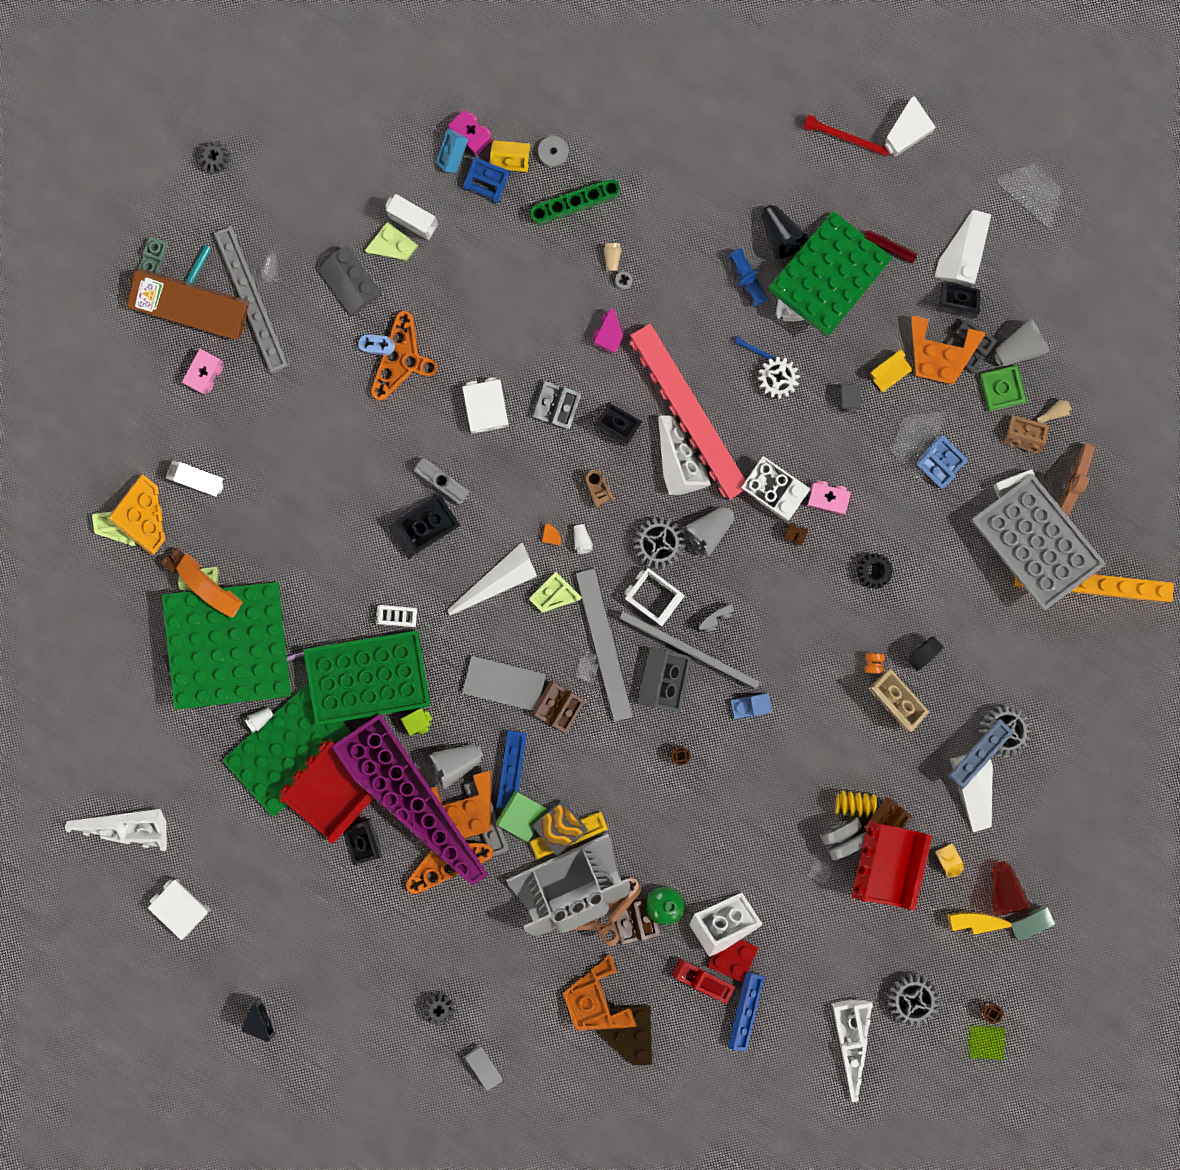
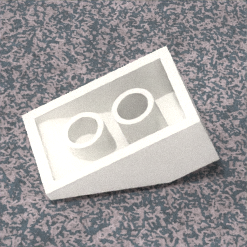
(724, 924)

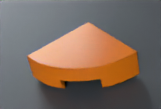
(551, 535)

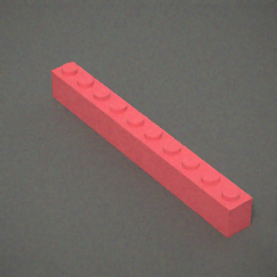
(688, 411)

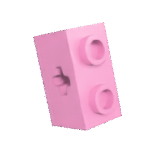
(205, 362)
(818, 501)

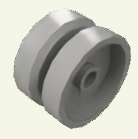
(843, 837)

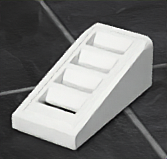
(379, 616)

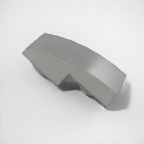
(711, 621)
(483, 1068)

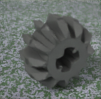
(207, 157)
(433, 1005)

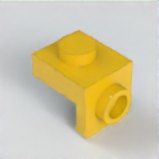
(950, 860)

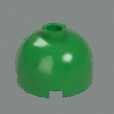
(665, 906)

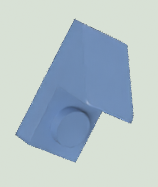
(751, 706)

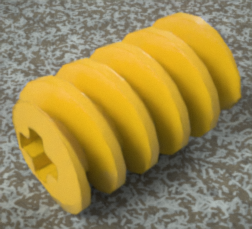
(855, 803)

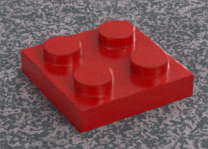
(734, 960)

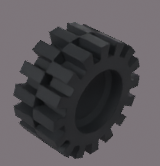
(886, 571)

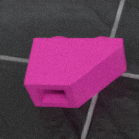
(610, 334)

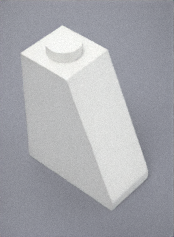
(909, 129)
(194, 478)

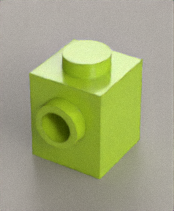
(417, 722)

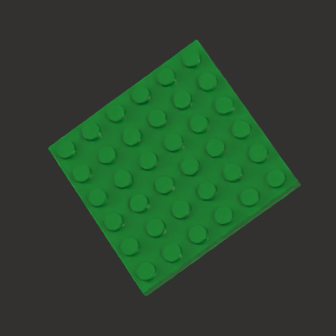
(226, 657)

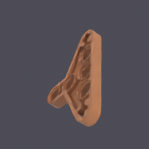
(1078, 481)
(614, 912)

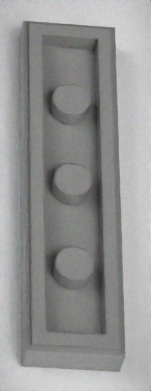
(495, 836)

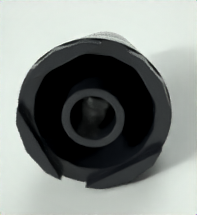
(782, 232)

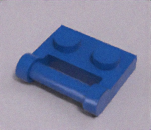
(488, 173)

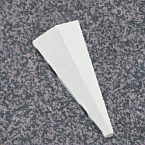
(510, 572)
(138, 827)
(852, 1025)

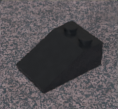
(423, 526)

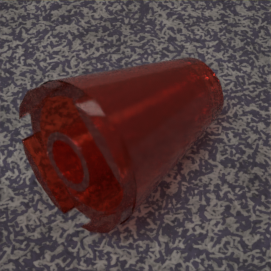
(1007, 891)

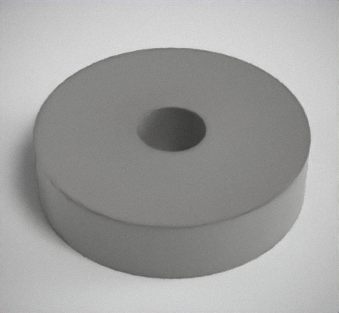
(548, 144)

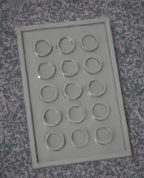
(1038, 542)

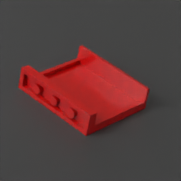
(326, 793)
(891, 866)

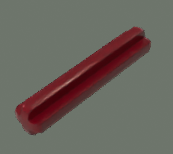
(891, 246)

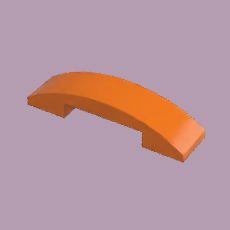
(206, 588)

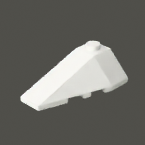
(963, 255)
(680, 466)
(977, 796)

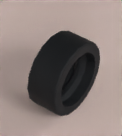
(925, 653)

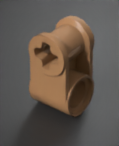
(599, 489)

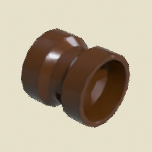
(790, 534)
(168, 561)
(678, 755)
(988, 1012)

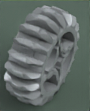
(666, 528)
(1015, 718)
(898, 992)

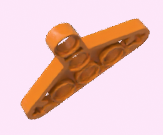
(405, 349)
(435, 863)

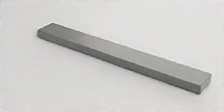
(248, 290)
(604, 645)
(689, 650)

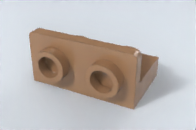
(1026, 434)

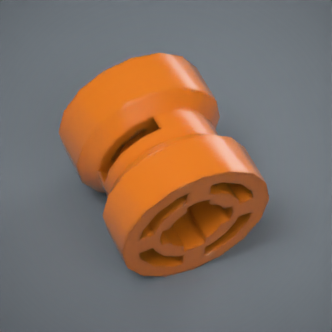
(873, 667)

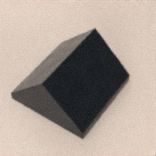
(959, 300)
(617, 424)
(363, 842)
(258, 1022)

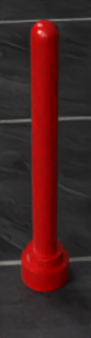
(812, 124)

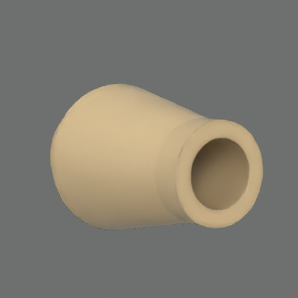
(612, 255)

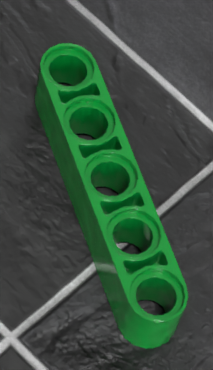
(582, 195)

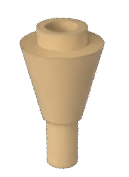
(1059, 409)

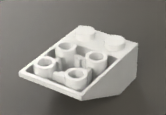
(775, 489)

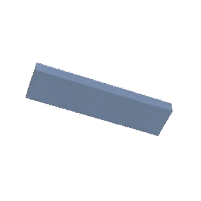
(980, 754)

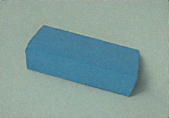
(451, 151)

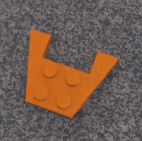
(941, 360)
(473, 813)
(588, 1004)

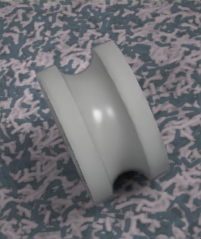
(618, 278)

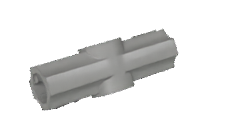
(451, 488)

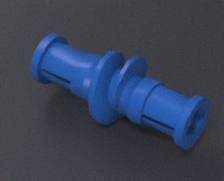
(748, 277)

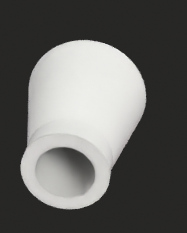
(582, 540)
(258, 719)

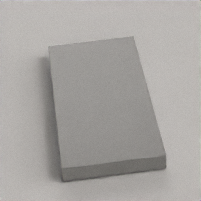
(503, 683)

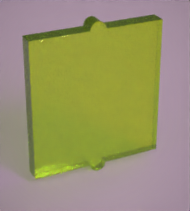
(987, 1042)

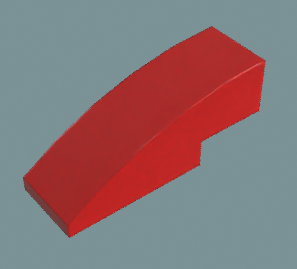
(703, 980)

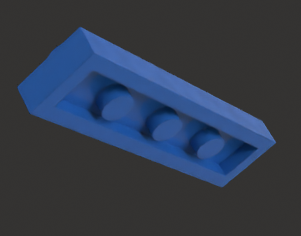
(511, 766)
(746, 1011)

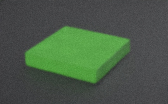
(1002, 388)
(521, 815)

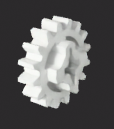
(787, 381)

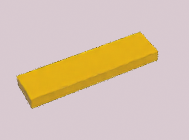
(594, 823)

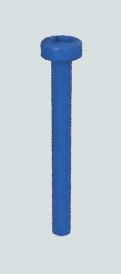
(756, 350)

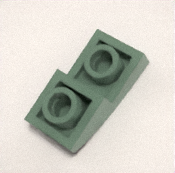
(153, 255)
(1033, 923)

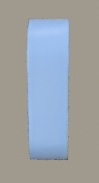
(377, 340)

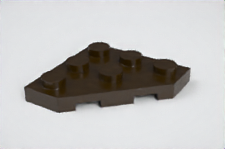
(632, 1042)

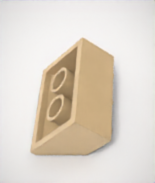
(899, 700)

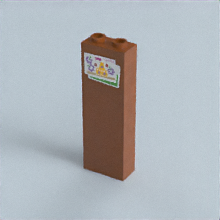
(187, 303)

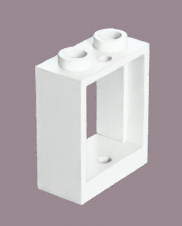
(411, 216)
(669, 609)

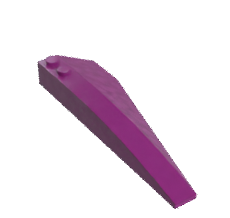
(390, 776)

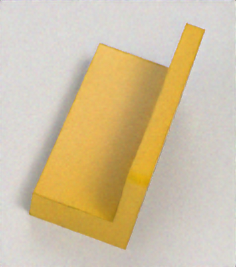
(510, 155)
(890, 371)

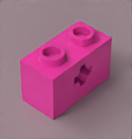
(475, 142)

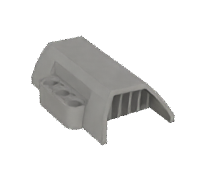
(570, 888)

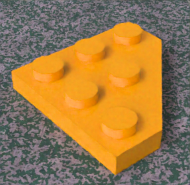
(141, 515)

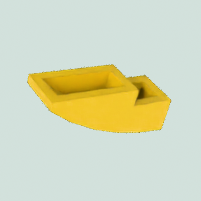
(976, 922)

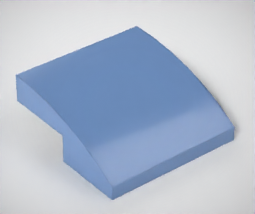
(941, 461)

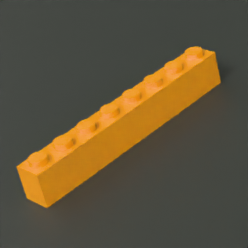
(1123, 588)

